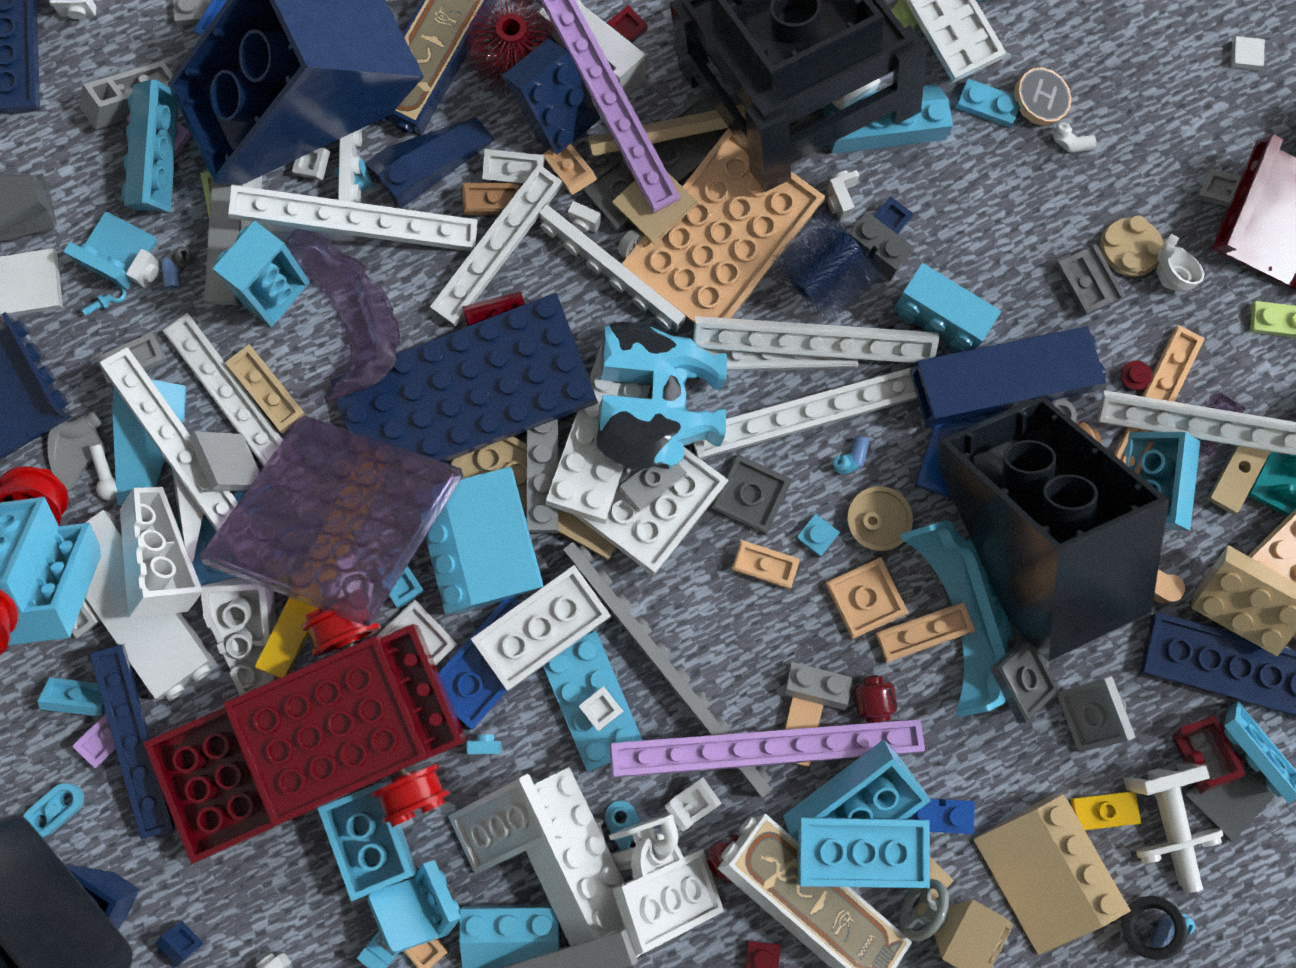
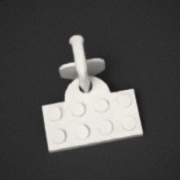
(667, 888)

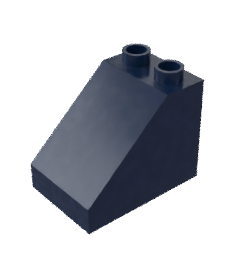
(289, 80)

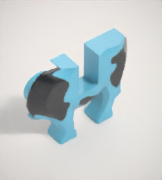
(654, 430)

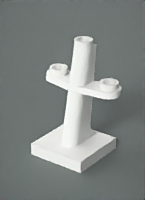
(1167, 790)

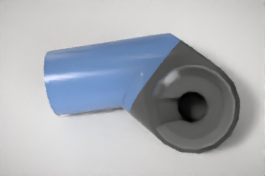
(173, 265)

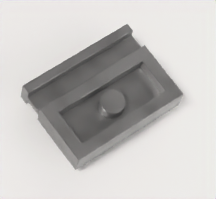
(1089, 280)

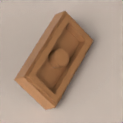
(487, 197)

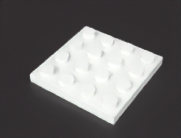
(663, 524)

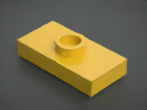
(1107, 810)

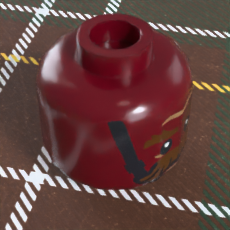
(875, 699)

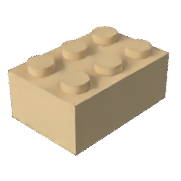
(1249, 600)

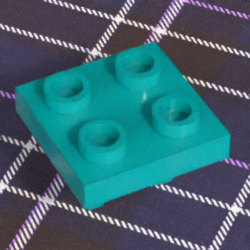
(1277, 483)

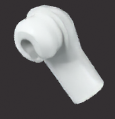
(1072, 143)

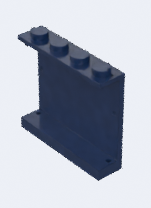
(27, 394)

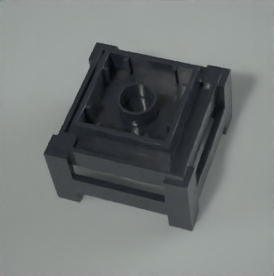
(792, 61)

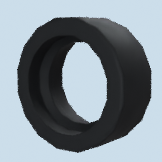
(1133, 941)

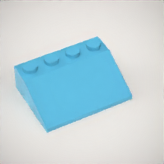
(482, 544)

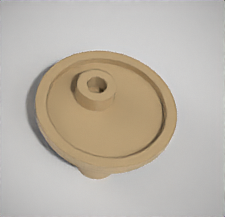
(1131, 246)
(879, 518)

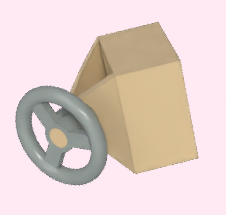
(965, 932)

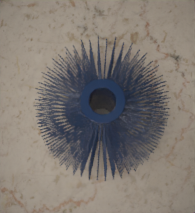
(826, 267)

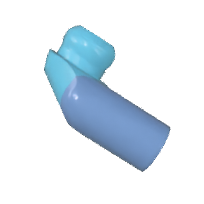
(855, 459)
(1166, 929)

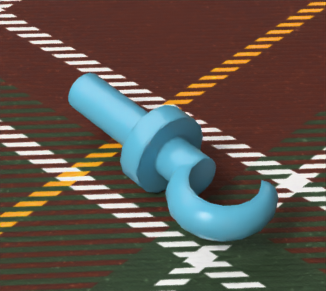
(103, 301)

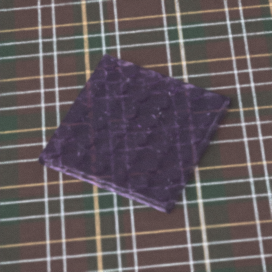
(333, 519)

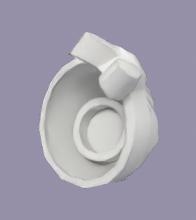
(1177, 267)

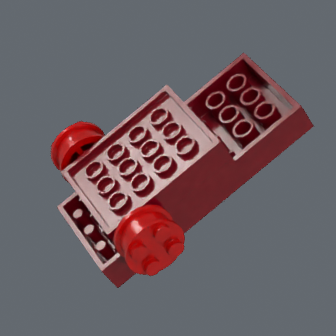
(312, 739)

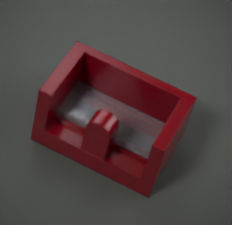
(1208, 745)

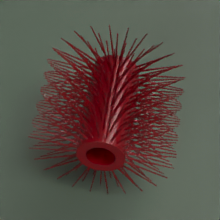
(509, 42)

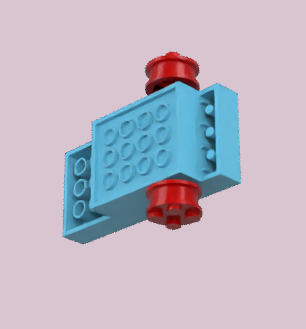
(41, 563)

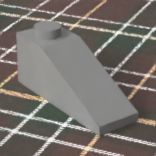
(107, 99)

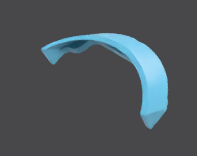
(967, 582)

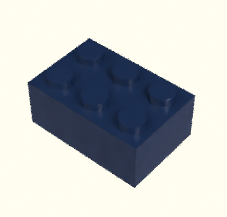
(552, 96)

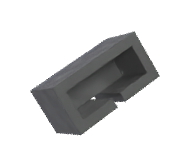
(890, 247)

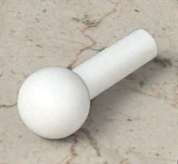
(106, 486)

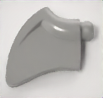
(70, 449)

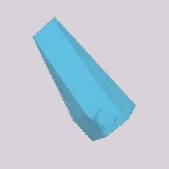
(136, 456)

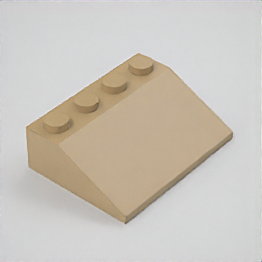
(1051, 874)

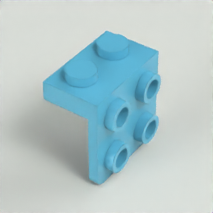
(415, 909)

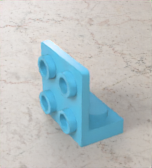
(111, 249)

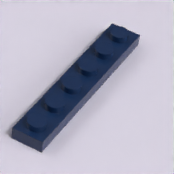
(129, 734)

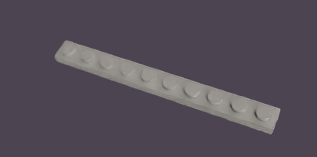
(659, 657)

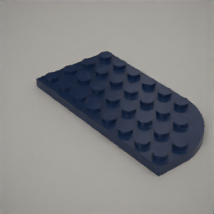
(476, 385)

